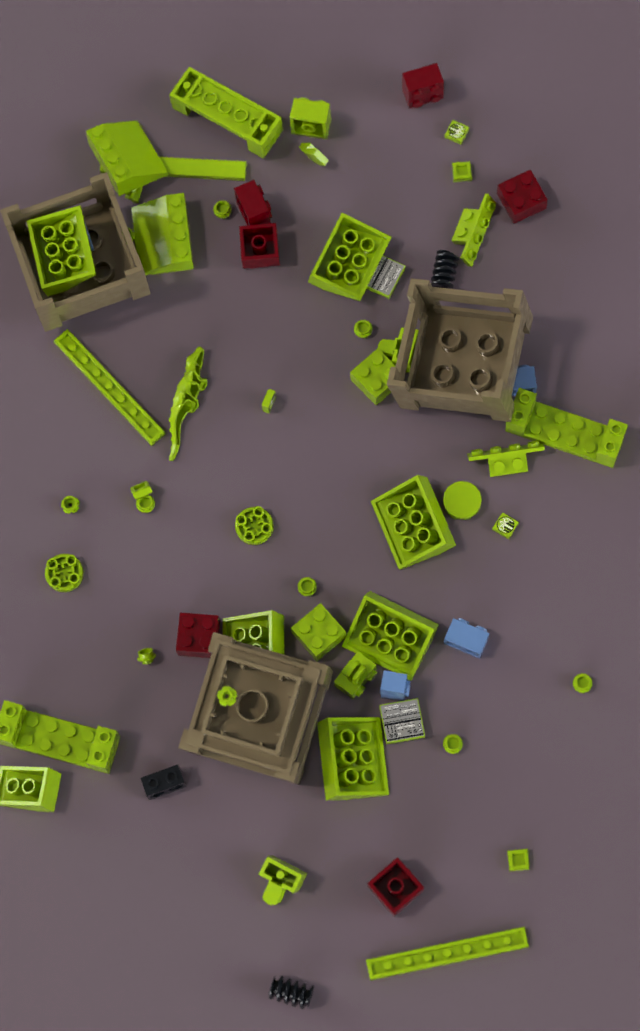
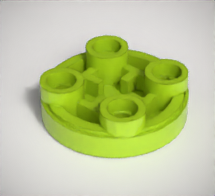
(462, 500)
(254, 525)
(64, 572)

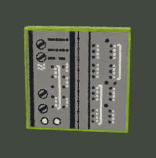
(386, 277)
(402, 721)

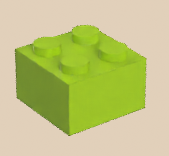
(310, 118)
(372, 376)
(318, 632)

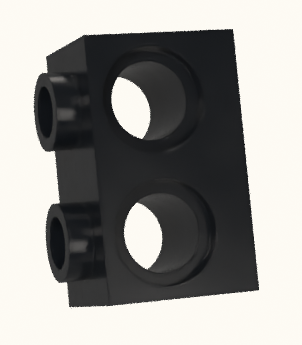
(163, 782)

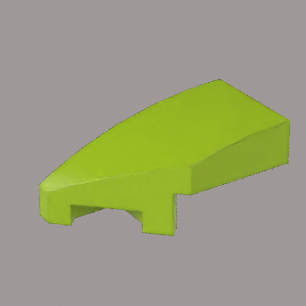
(314, 154)

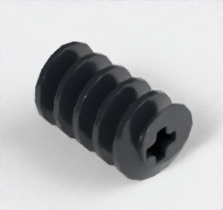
(443, 269)
(291, 992)

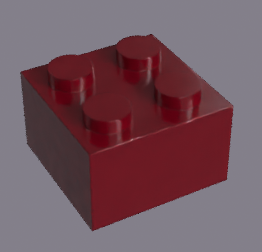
(423, 86)
(522, 196)
(252, 203)
(259, 245)
(196, 634)
(395, 887)

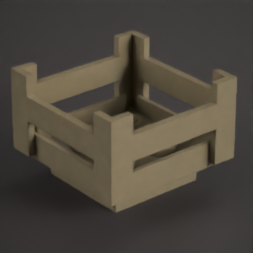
(115, 270)
(461, 354)
(268, 712)

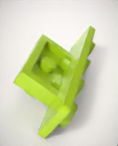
(472, 228)
(506, 460)

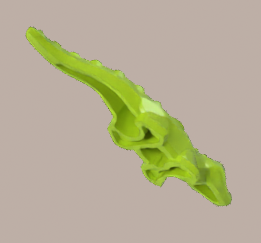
(186, 397)

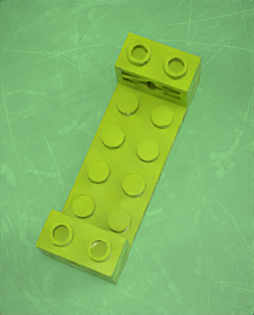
(227, 109)
(566, 430)
(57, 738)

